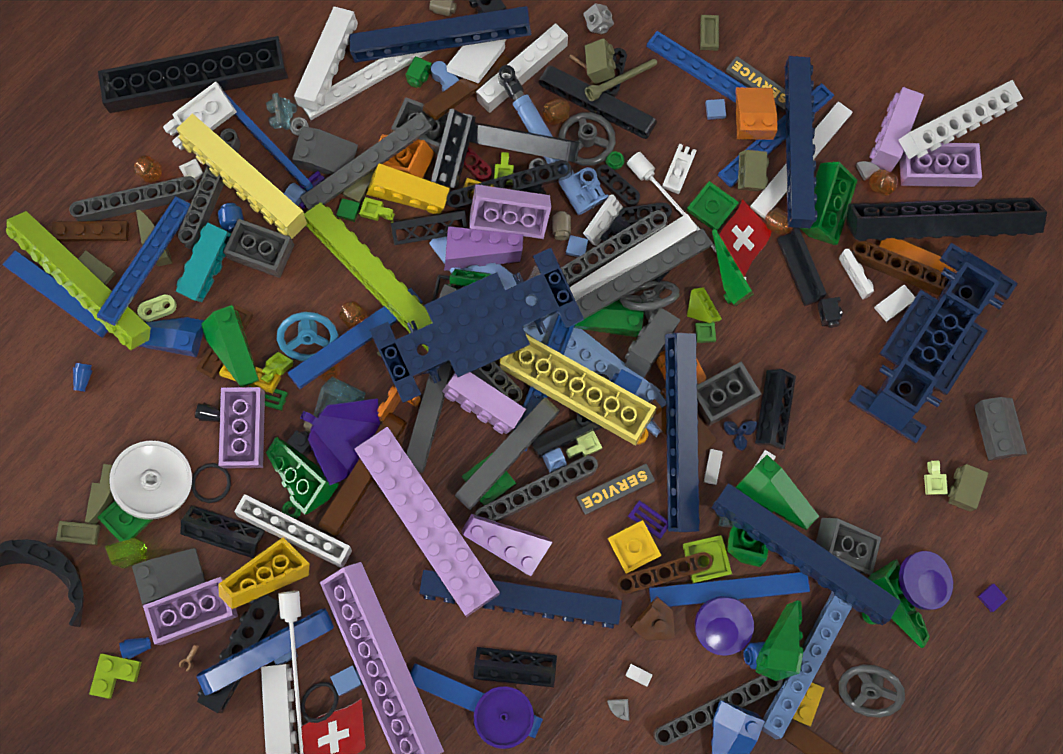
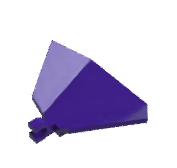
(338, 433)

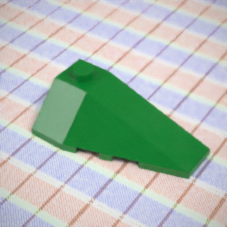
(733, 281)
(614, 320)
(228, 340)
(300, 476)
(775, 490)
(745, 548)
(905, 614)
(781, 652)

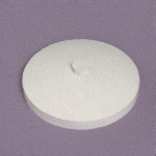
(150, 480)

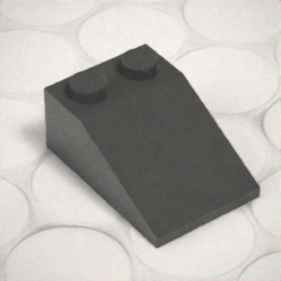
(322, 151)
(849, 544)
(168, 575)

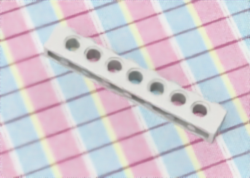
(958, 120)

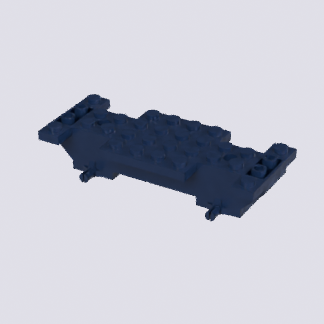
(477, 325)
(934, 342)

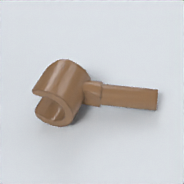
(189, 659)

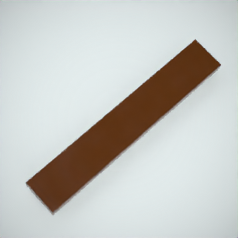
(460, 91)

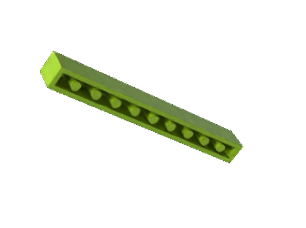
(366, 267)
(74, 277)

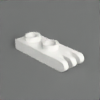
(678, 169)
(603, 220)
(856, 274)

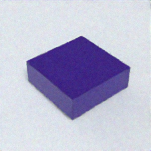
(992, 597)

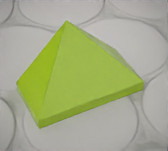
(702, 307)

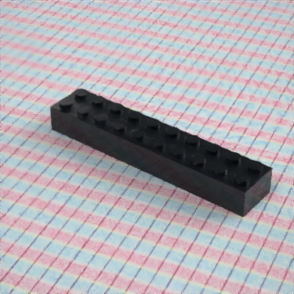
(192, 73)
(945, 218)

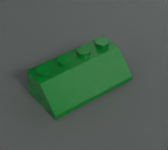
(834, 193)

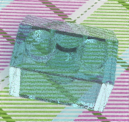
(337, 392)

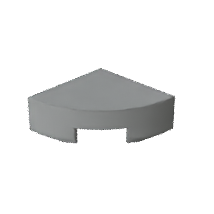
(866, 169)
(619, 708)

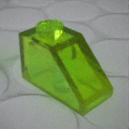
(126, 552)

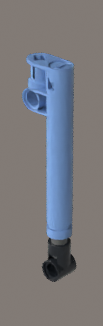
(581, 193)

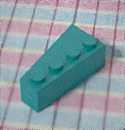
(204, 263)

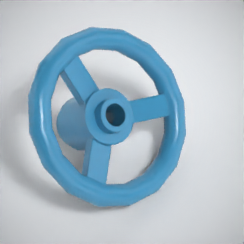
(306, 333)

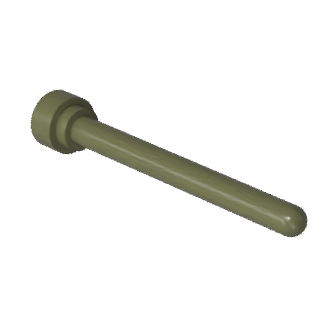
(594, 91)

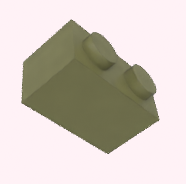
(600, 61)
(752, 170)
(967, 487)

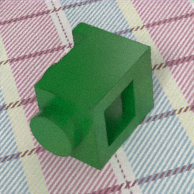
(418, 72)

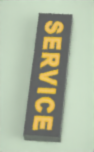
(754, 79)
(615, 489)

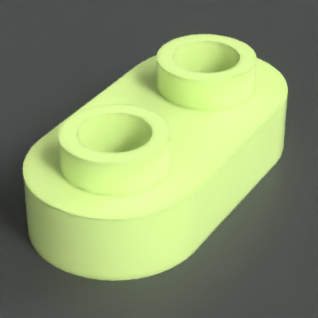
(158, 308)

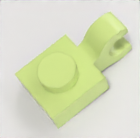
(586, 444)
(935, 482)

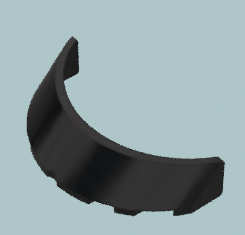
(49, 558)

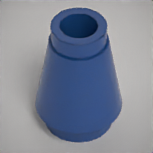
(81, 376)
(134, 647)

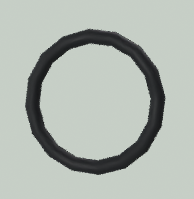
(223, 494)
(336, 698)

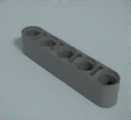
(507, 384)

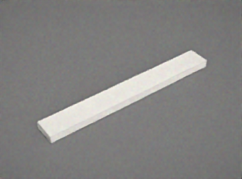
(362, 80)
(823, 133)
(638, 254)

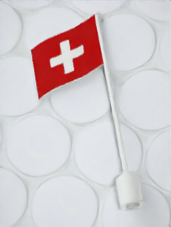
(742, 235)
(345, 727)

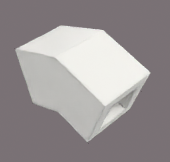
(638, 675)

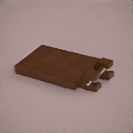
(705, 437)

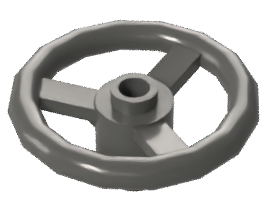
(587, 136)
(650, 299)
(872, 688)

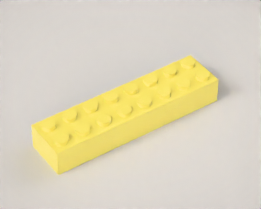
(241, 176)
(580, 389)

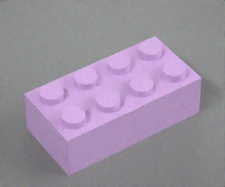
(895, 125)
(946, 166)
(510, 211)
(484, 401)
(242, 427)
(187, 612)

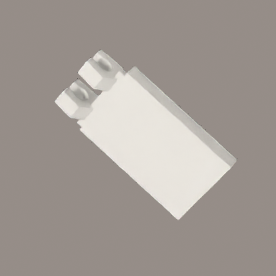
(475, 60)
(209, 106)

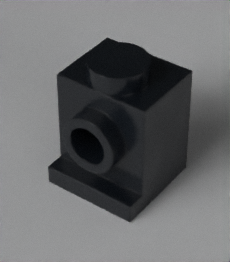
(829, 312)
(300, 443)

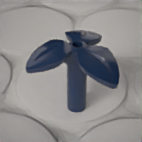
(746, 428)

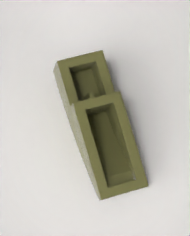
(145, 229)
(100, 496)

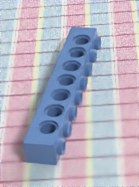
(814, 651)

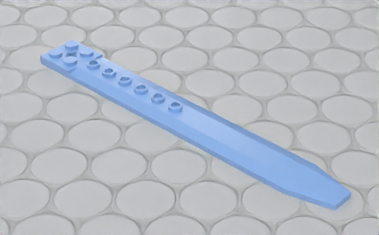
(581, 346)

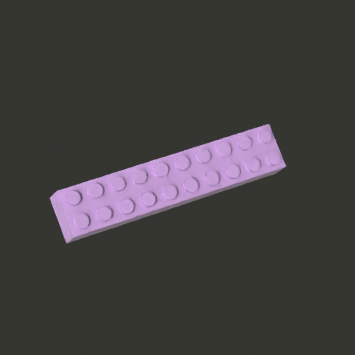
(427, 522)
(380, 662)

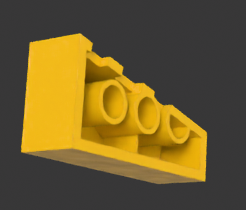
(407, 189)
(264, 574)

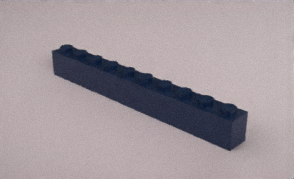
(440, 34)
(799, 143)
(682, 432)
(806, 555)
(535, 600)

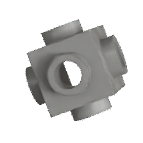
(598, 18)

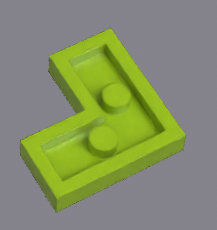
(109, 670)

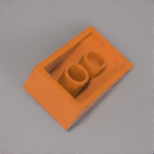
(755, 113)
(412, 159)

